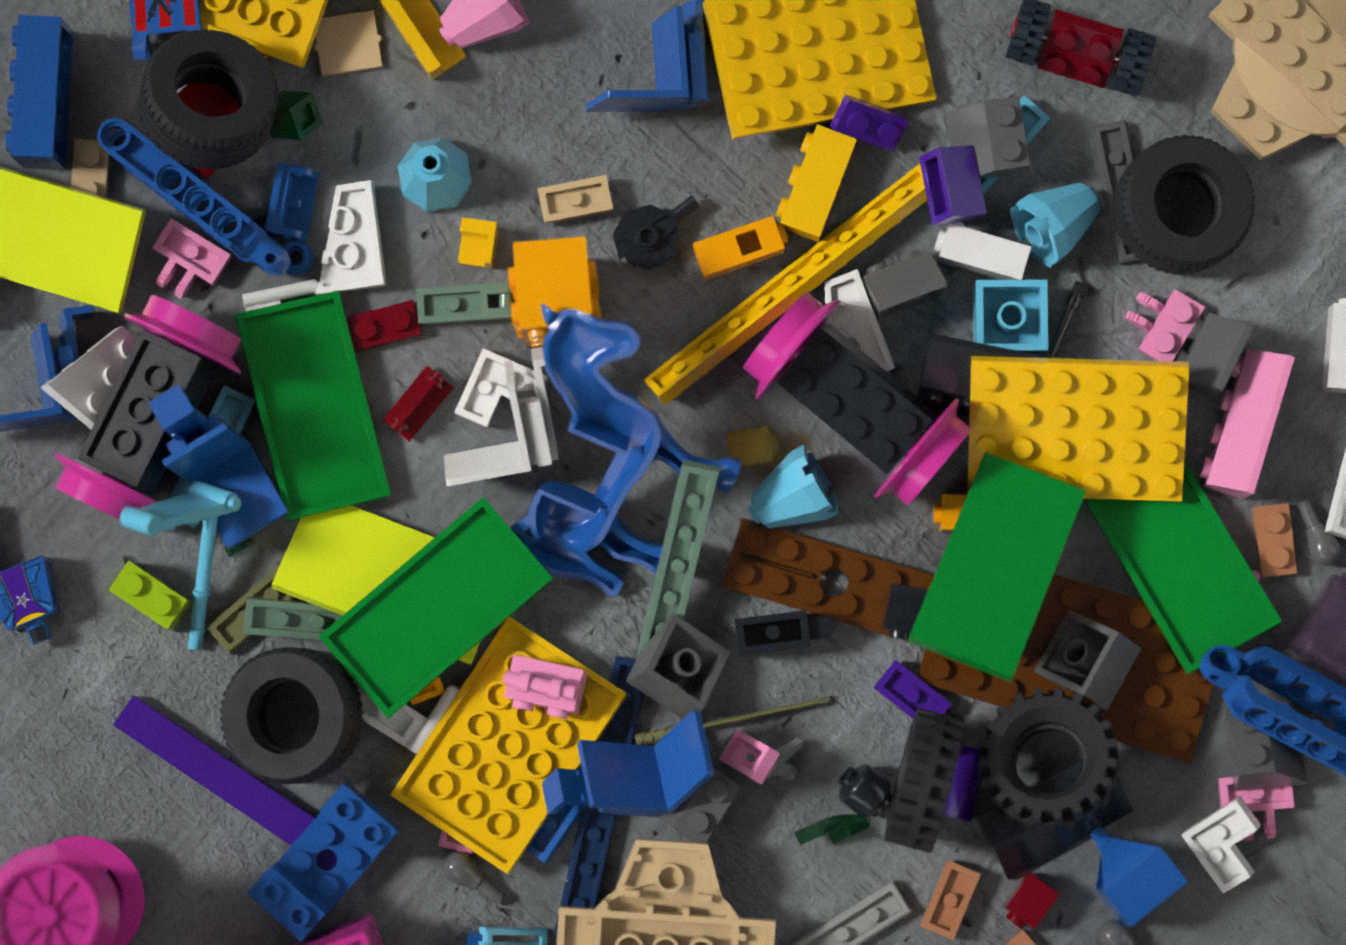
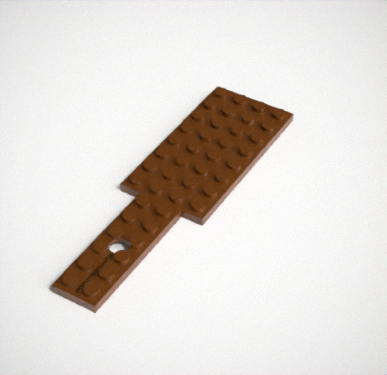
(1153, 709)

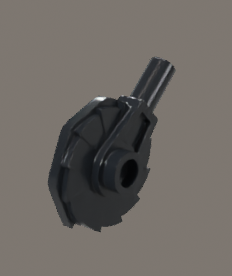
(649, 234)

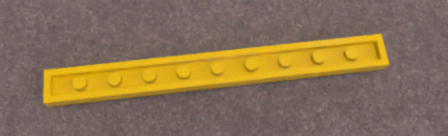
(788, 286)

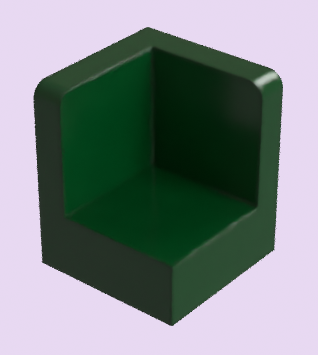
(295, 115)

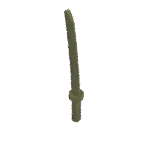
(654, 736)

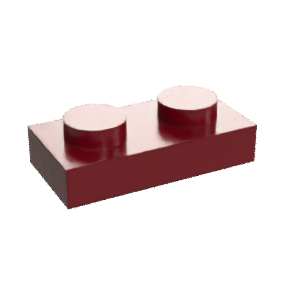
(383, 326)

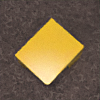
(478, 242)

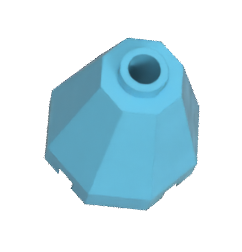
(436, 187)
(1055, 220)
(794, 493)

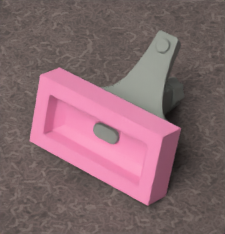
(758, 759)

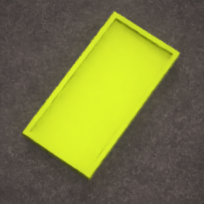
(67, 240)
(344, 557)

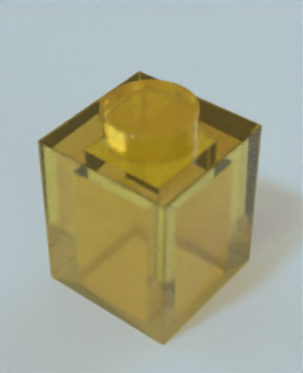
(753, 446)

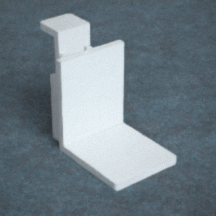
(534, 432)

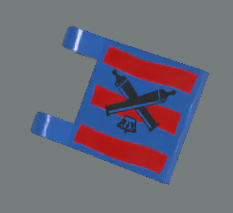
(160, 17)

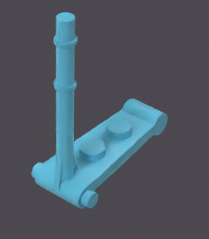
(198, 503)

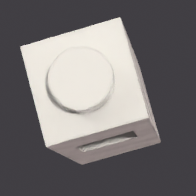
(982, 253)
(1335, 349)

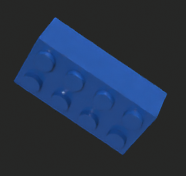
(40, 92)

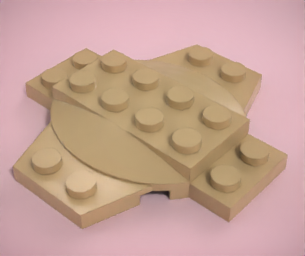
(1284, 72)
(664, 899)

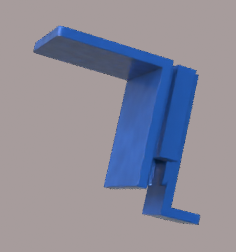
(678, 67)
(48, 365)
(217, 455)
(635, 777)

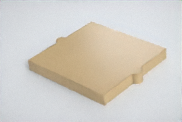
(348, 43)

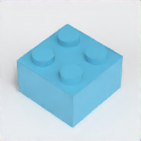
(1011, 314)

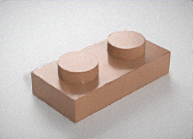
(1274, 540)
(950, 899)

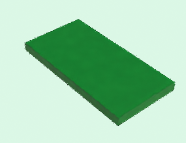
(312, 405)
(997, 567)
(1186, 571)
(435, 607)

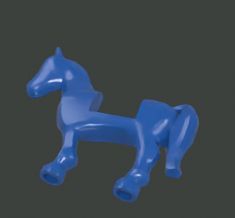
(572, 520)

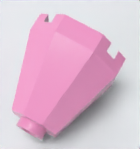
(481, 20)

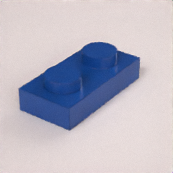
(554, 832)

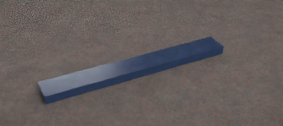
(597, 828)

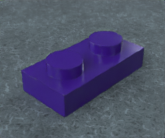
(869, 123)
(909, 691)

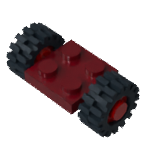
(1081, 48)

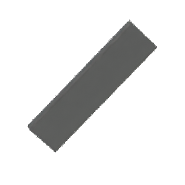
(1113, 156)

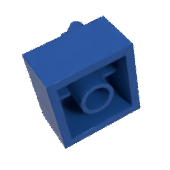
(1133, 876)

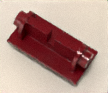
(418, 403)

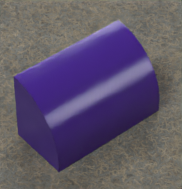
(952, 184)
(965, 785)

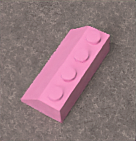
(1246, 423)

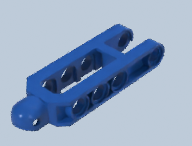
(159, 172)
(1235, 675)

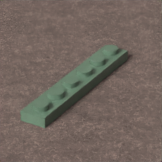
(680, 546)

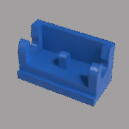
(292, 202)

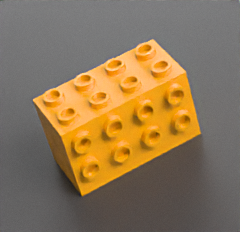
(553, 275)

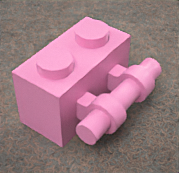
(545, 685)

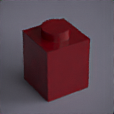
(1029, 902)

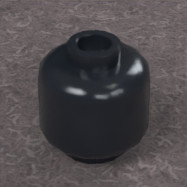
(864, 790)

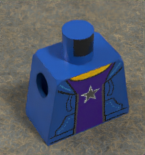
(29, 598)

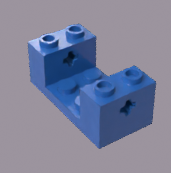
(303, 892)

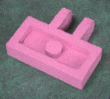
(190, 252)
(1171, 326)
(1258, 800)

